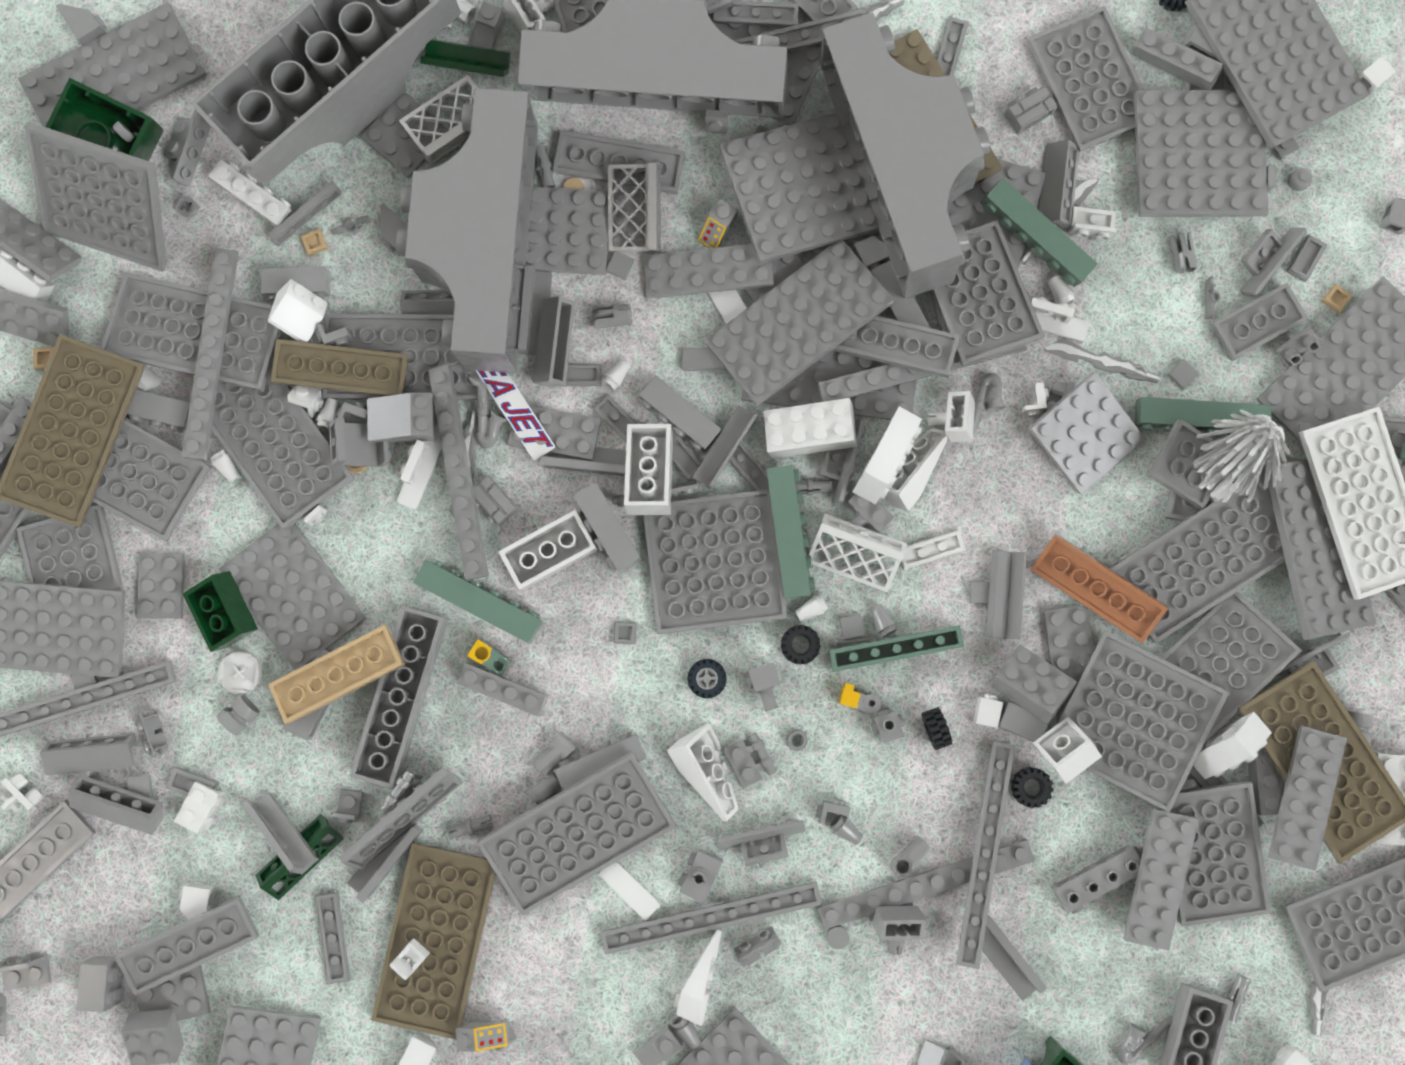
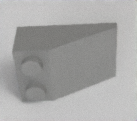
(400, 418)

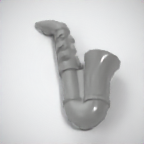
(991, 393)
(487, 427)
(1138, 1040)

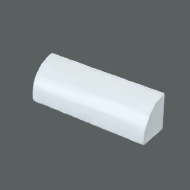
(419, 1051)

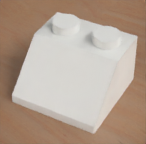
(297, 311)
(1067, 749)

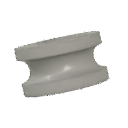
(180, 205)

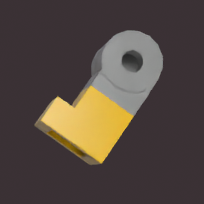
(865, 702)

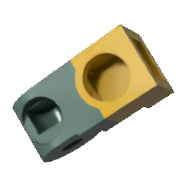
(489, 657)

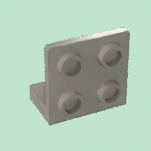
(25, 971)

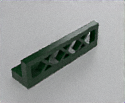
(466, 58)
(277, 872)

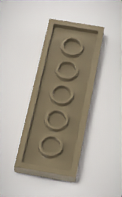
(339, 368)

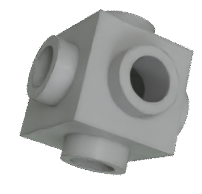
(894, 731)

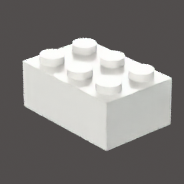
(1232, 746)

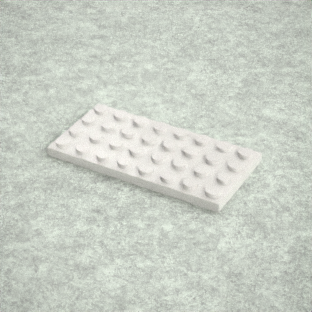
(1361, 498)

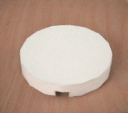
(240, 672)

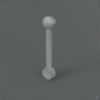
(835, 642)

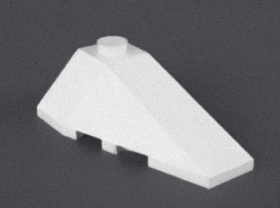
(916, 469)
(700, 764)
(694, 993)

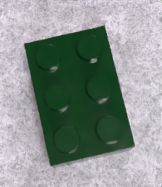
(220, 611)

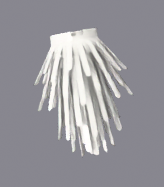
(1249, 447)

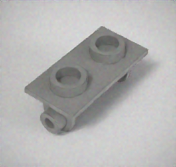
(153, 741)
(748, 950)

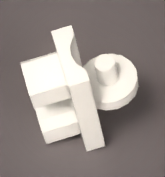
(14, 786)

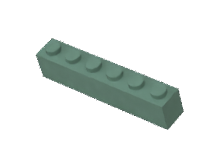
(1038, 233)
(1199, 414)
(790, 531)
(478, 601)
(895, 648)

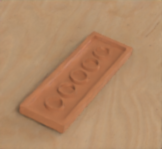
(1099, 588)

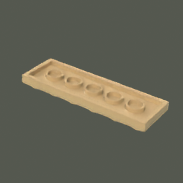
(336, 674)

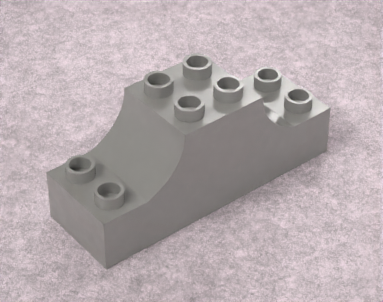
(654, 59)
(319, 77)
(909, 147)
(474, 228)

